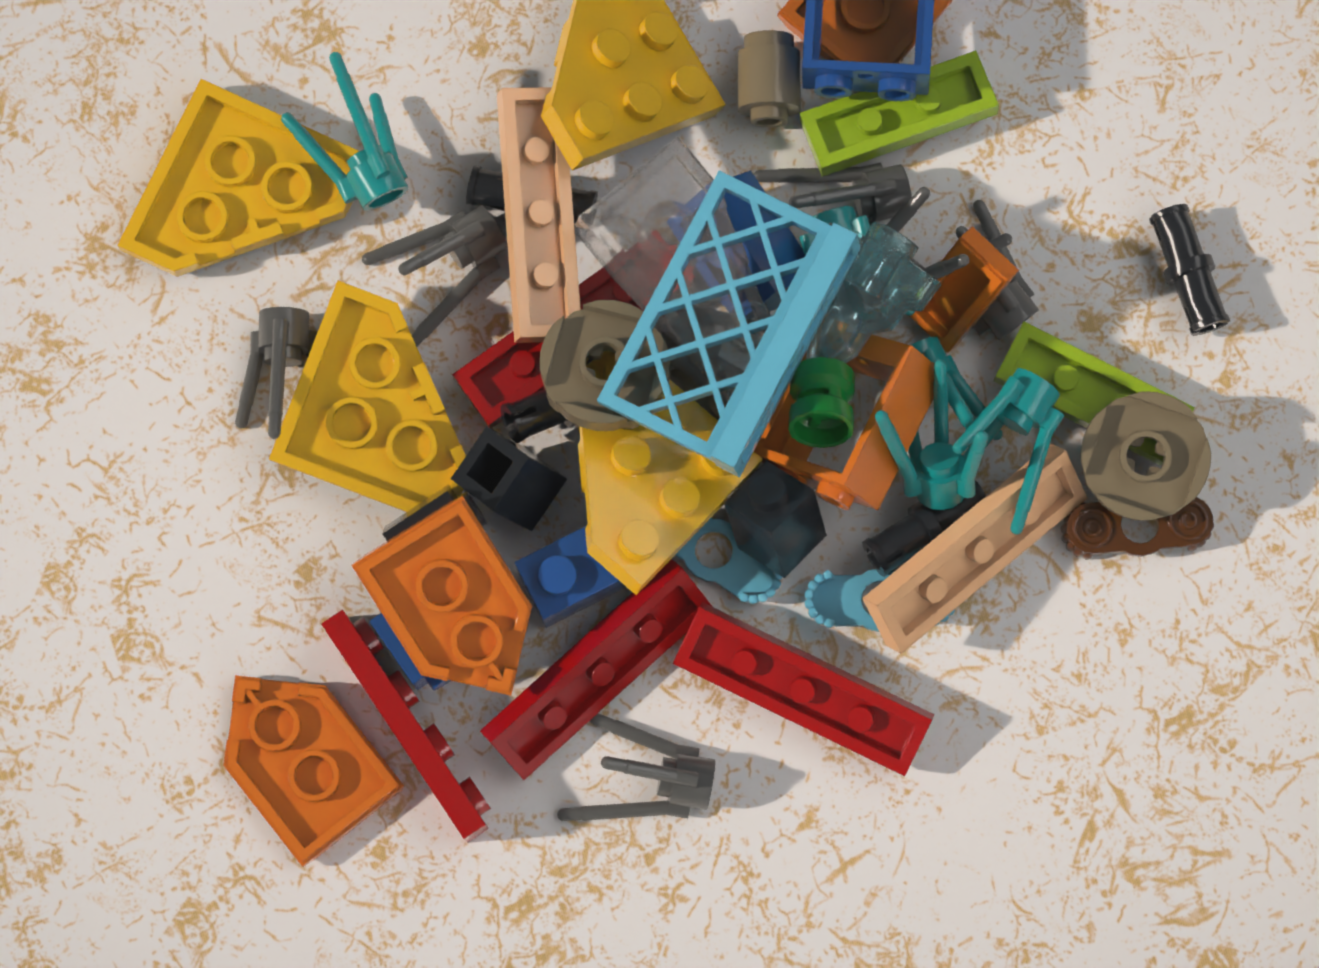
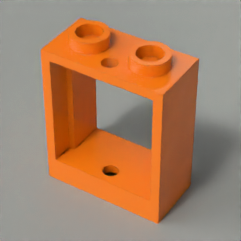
(870, 465)

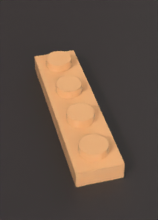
(536, 216)
(971, 552)

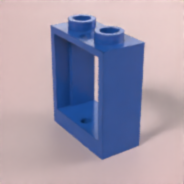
(890, 80)

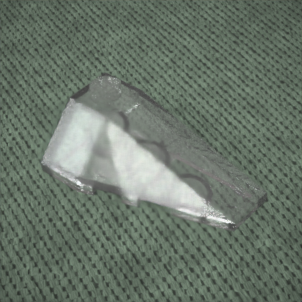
(637, 234)

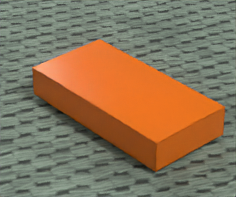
(966, 291)

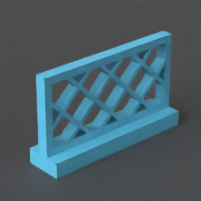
(779, 350)

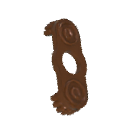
(1096, 530)

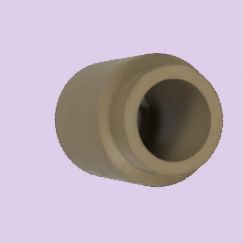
(769, 78)

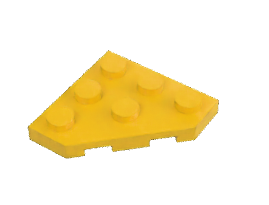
(623, 80)
(231, 186)
(369, 408)
(648, 491)

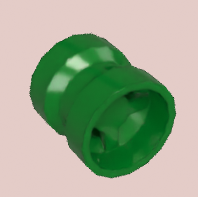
(821, 406)

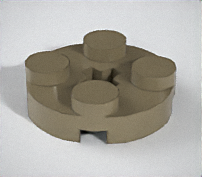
(585, 336)
(1178, 439)

